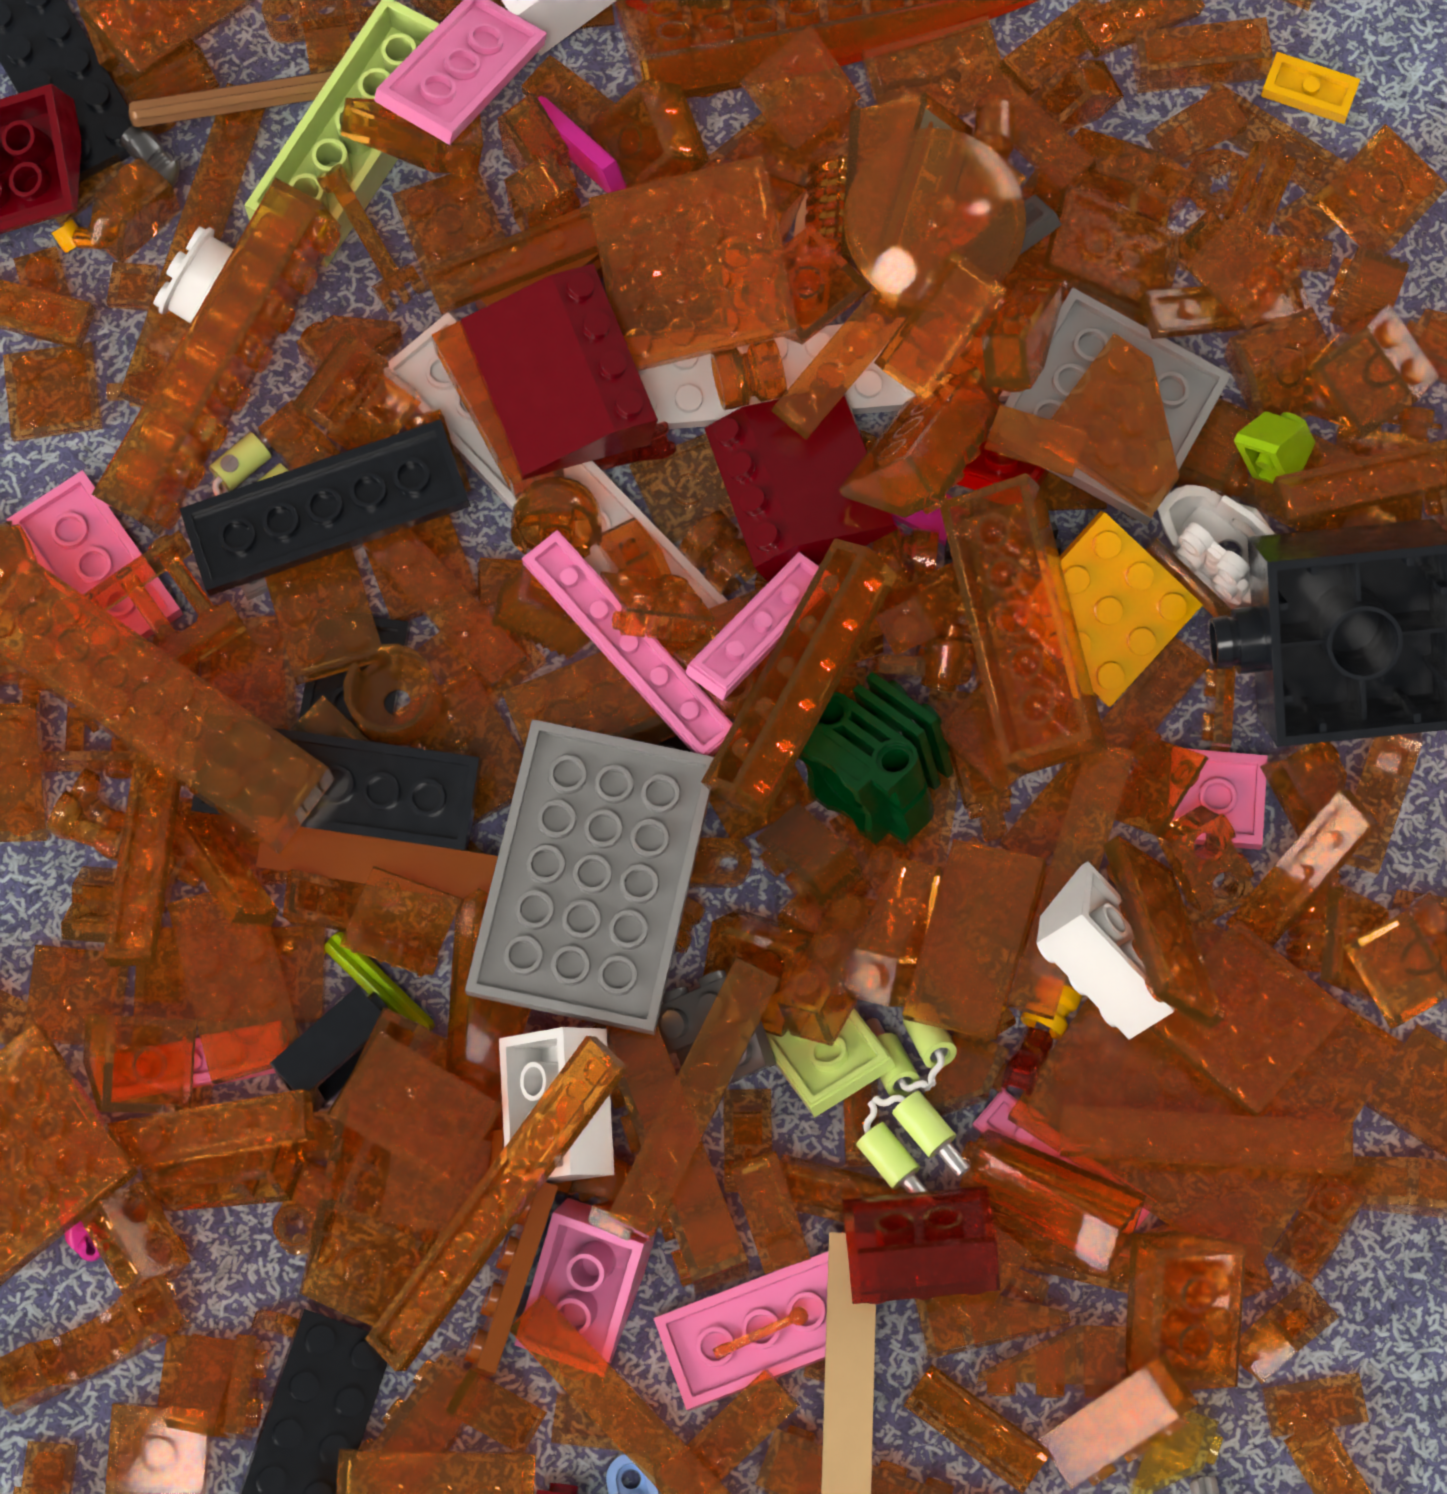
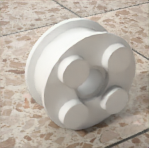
(192, 275)

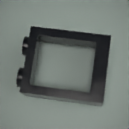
(330, 1048)

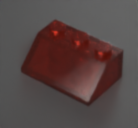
(921, 1245)

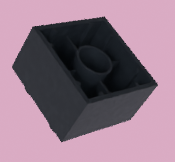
(1343, 632)

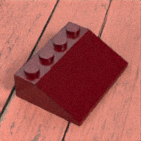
(38, 157)
(560, 373)
(790, 485)

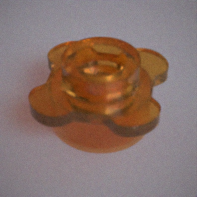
(1415, 421)

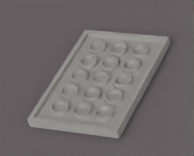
(591, 877)

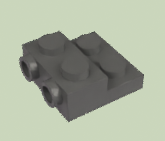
(684, 1015)

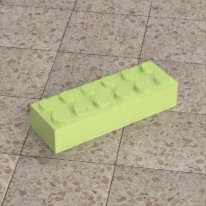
(317, 141)

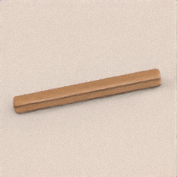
(226, 100)

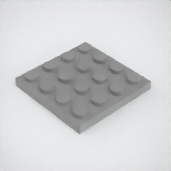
(1185, 381)

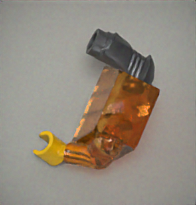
(131, 204)

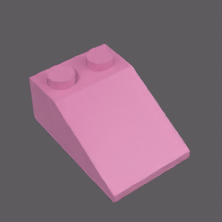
(589, 1275)

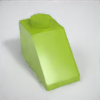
(1275, 445)

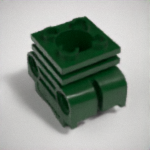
(878, 760)

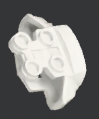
(1196, 525)

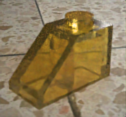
(1178, 1455)

